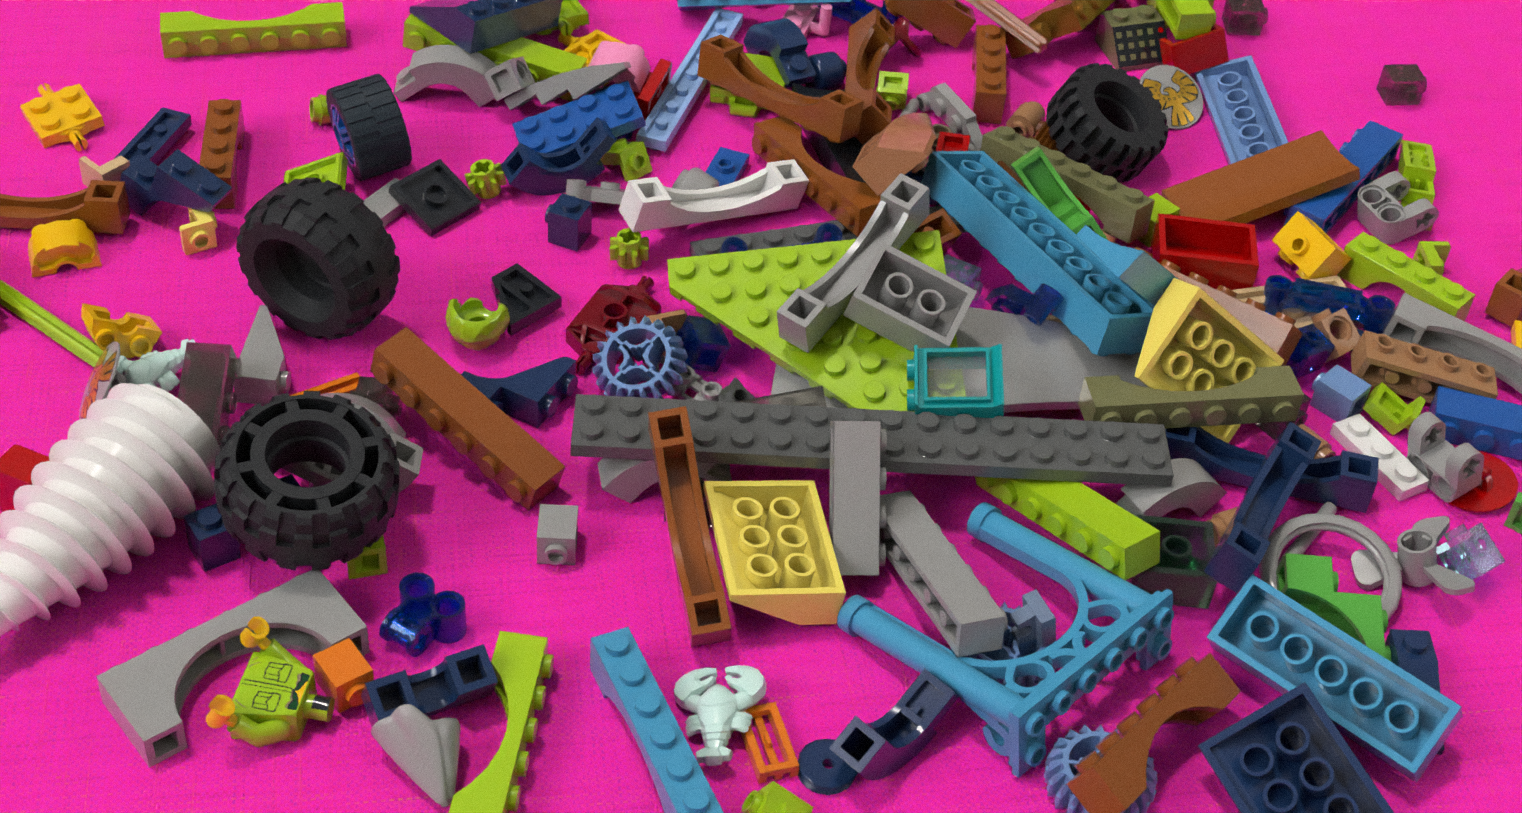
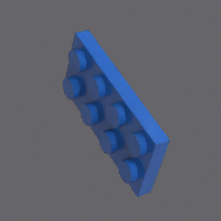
(564, 124)

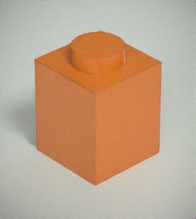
(342, 674)

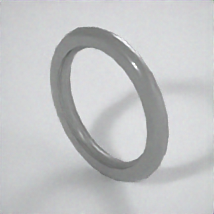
(1335, 523)

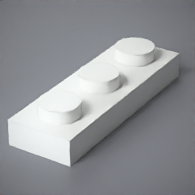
(1394, 469)

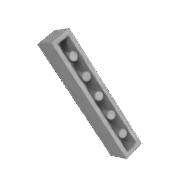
(940, 578)

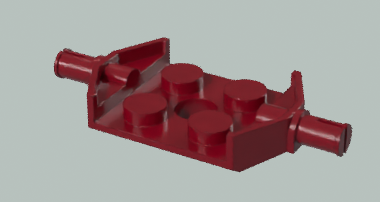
(596, 317)

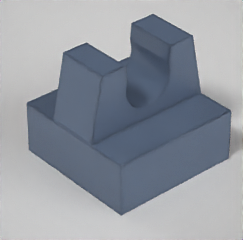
(1034, 620)

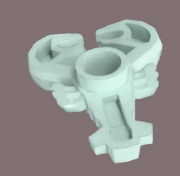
(154, 367)
(717, 708)

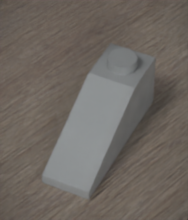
(262, 363)

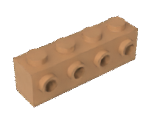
(1418, 370)

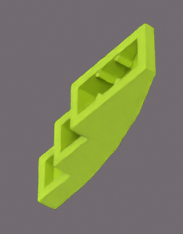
(1419, 168)

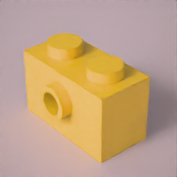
(1309, 248)

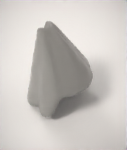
(422, 749)

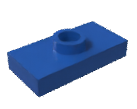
(728, 165)

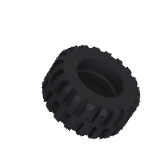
(1107, 121)

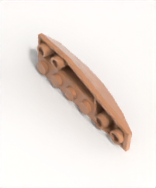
(896, 150)

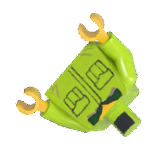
(273, 694)

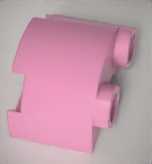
(619, 52)

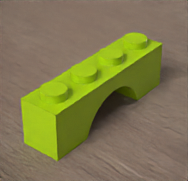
(1378, 262)

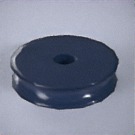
(816, 776)

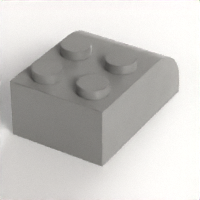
(909, 301)

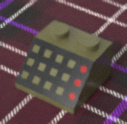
(1131, 37)

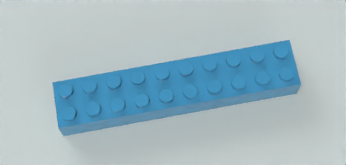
(1039, 250)

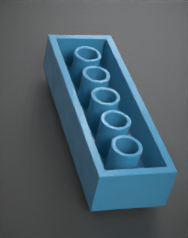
(1357, 687)

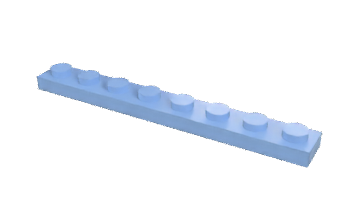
(685, 85)

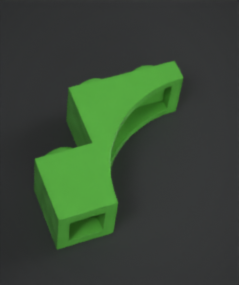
(1049, 189)
(1315, 586)

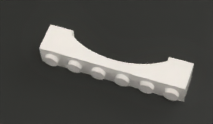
(655, 206)

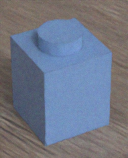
(1339, 393)

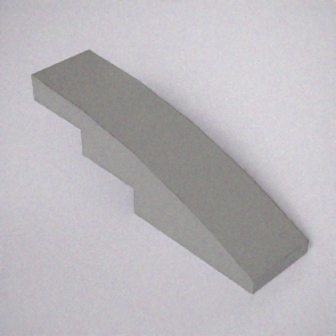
(577, 82)

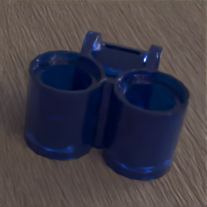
(424, 615)

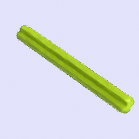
(49, 324)

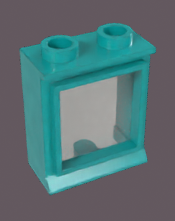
(957, 381)

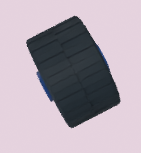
(369, 126)

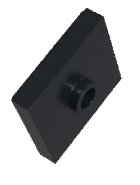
(434, 197)

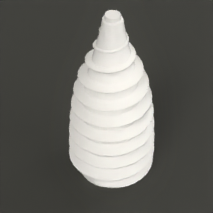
(102, 496)

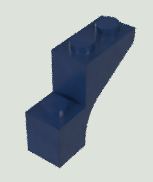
(174, 181)
(531, 393)

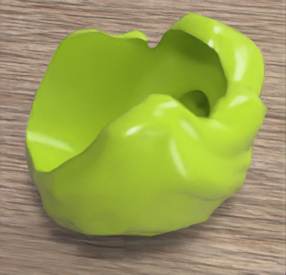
(474, 324)

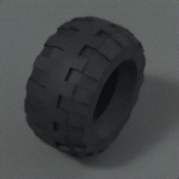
(318, 258)
(306, 522)

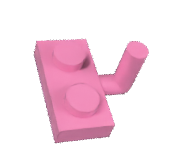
(806, 16)

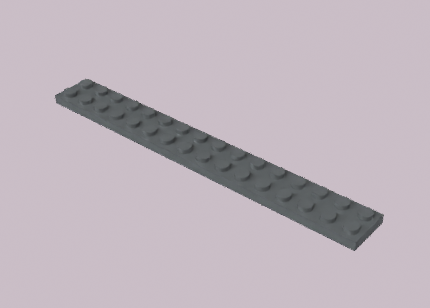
(915, 442)

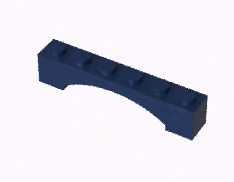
(1341, 479)
(1249, 529)

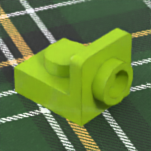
(1432, 254)

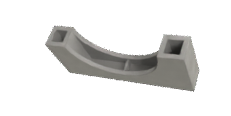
(152, 687)

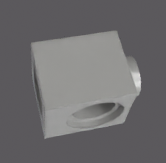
(509, 78)
(557, 534)

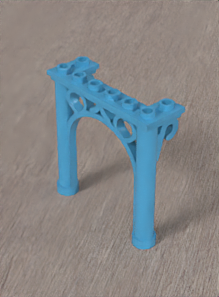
(1016, 713)

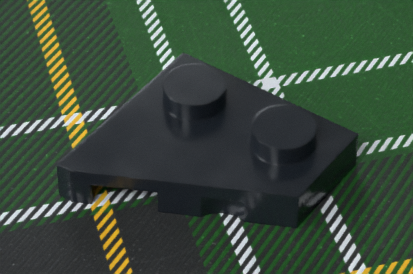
(524, 297)

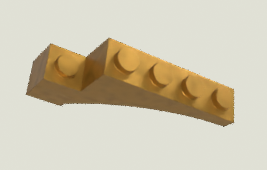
(1057, 21)

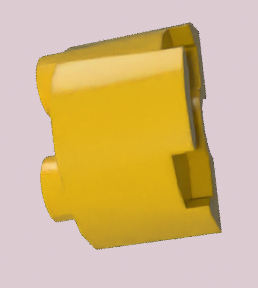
(62, 244)
(133, 331)

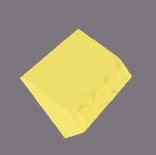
(1199, 347)
(776, 549)

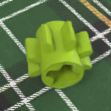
(485, 178)
(629, 249)

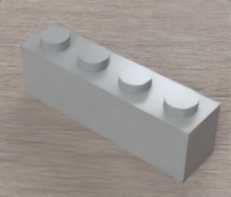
(855, 495)

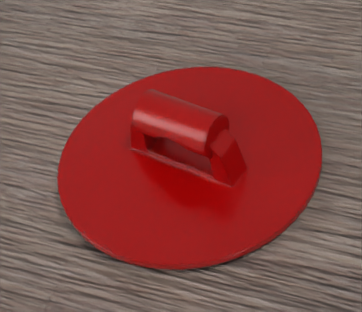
(1496, 490)

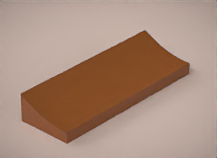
(1265, 181)

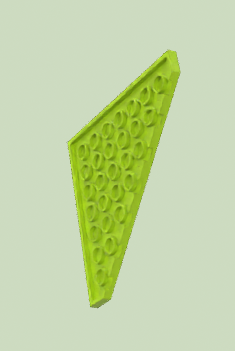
(750, 287)

